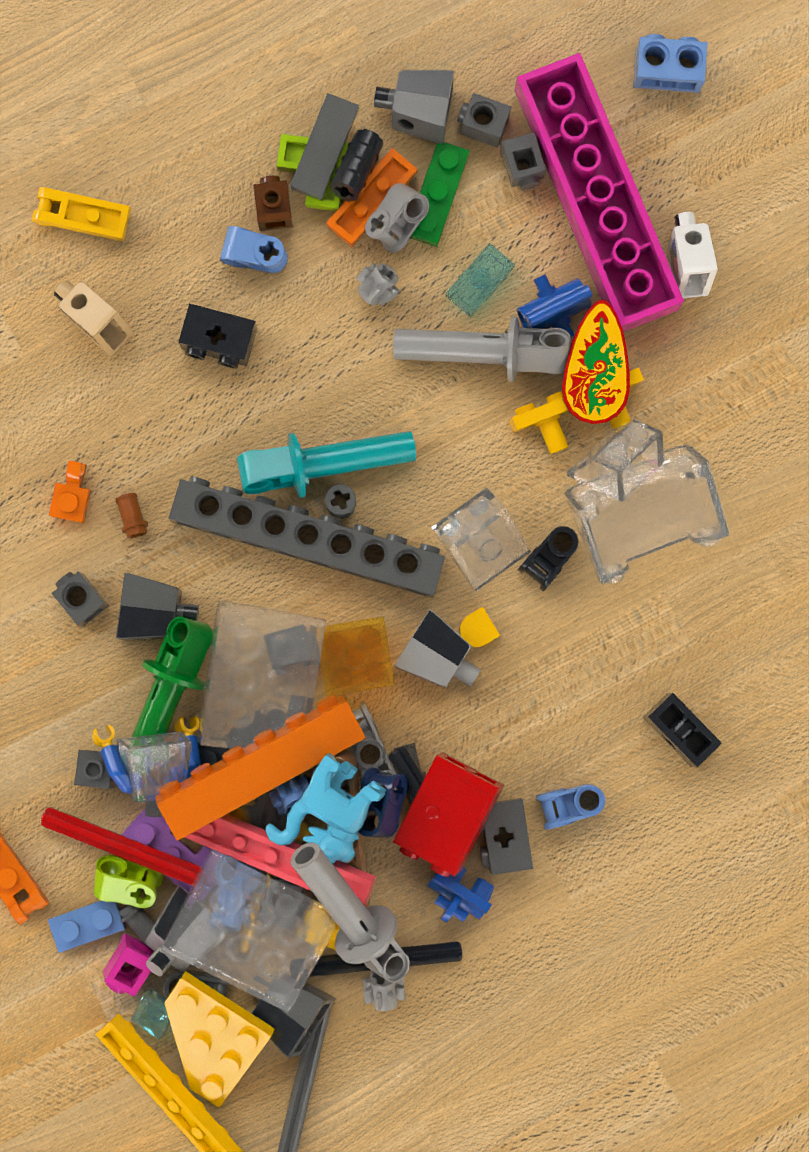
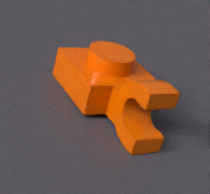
(69, 499)

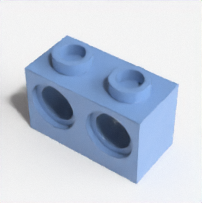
(670, 73)

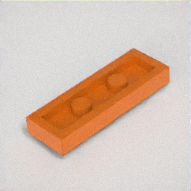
(352, 216)

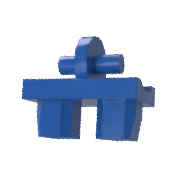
(458, 899)

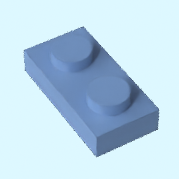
(86, 924)

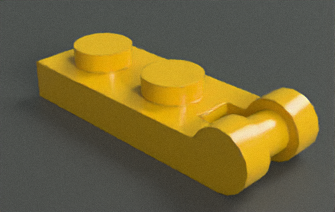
(82, 214)

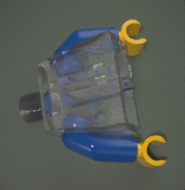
(150, 761)

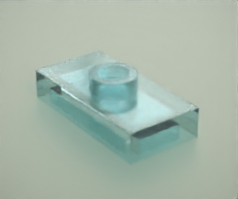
(480, 280)

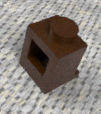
(277, 214)

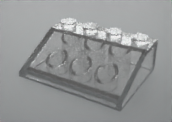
(258, 672)
(250, 931)

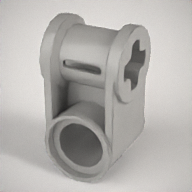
(399, 215)

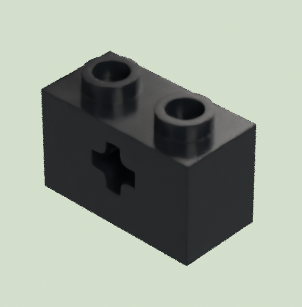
(205, 322)
(682, 730)

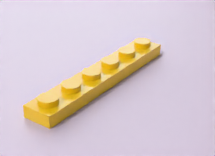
(165, 1087)

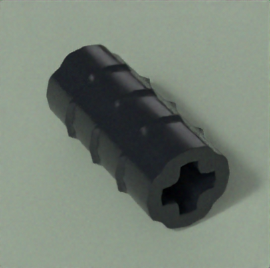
(356, 165)

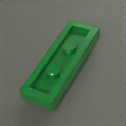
(440, 189)

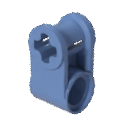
(247, 248)
(568, 805)

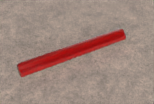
(120, 845)

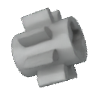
(378, 284)
(382, 993)

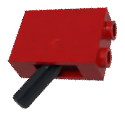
(445, 812)

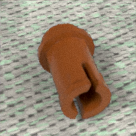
(131, 516)

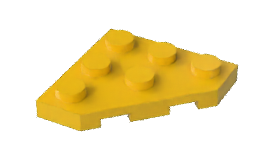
(213, 1037)

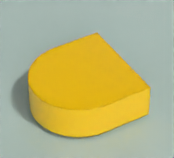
(478, 629)

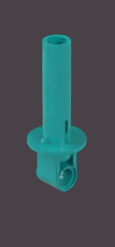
(295, 466)

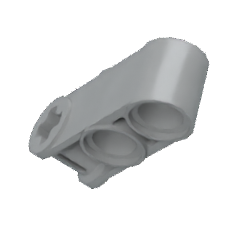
(372, 737)

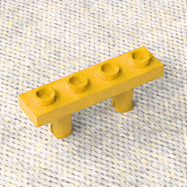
(547, 417)

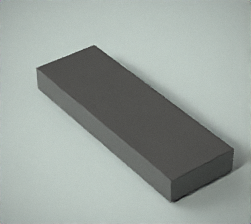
(324, 147)

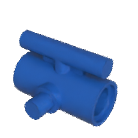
(555, 305)

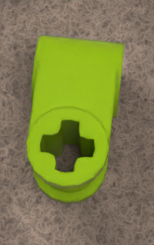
(124, 882)

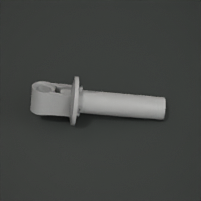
(518, 349)
(364, 932)

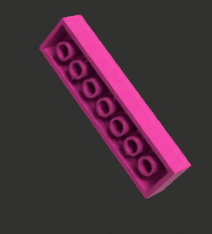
(598, 192)

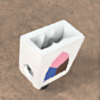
(692, 256)

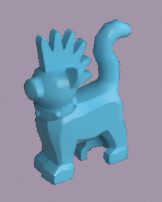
(332, 805)

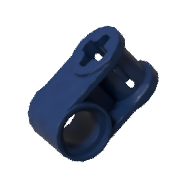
(388, 807)

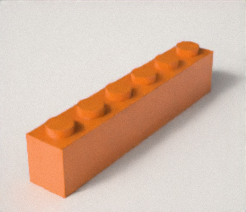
(259, 766)

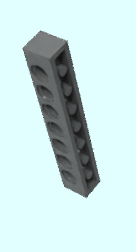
(187, 512)

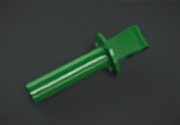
(174, 671)

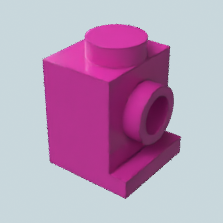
(130, 978)

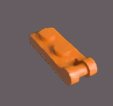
(15, 878)

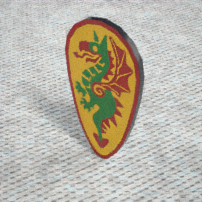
(597, 367)

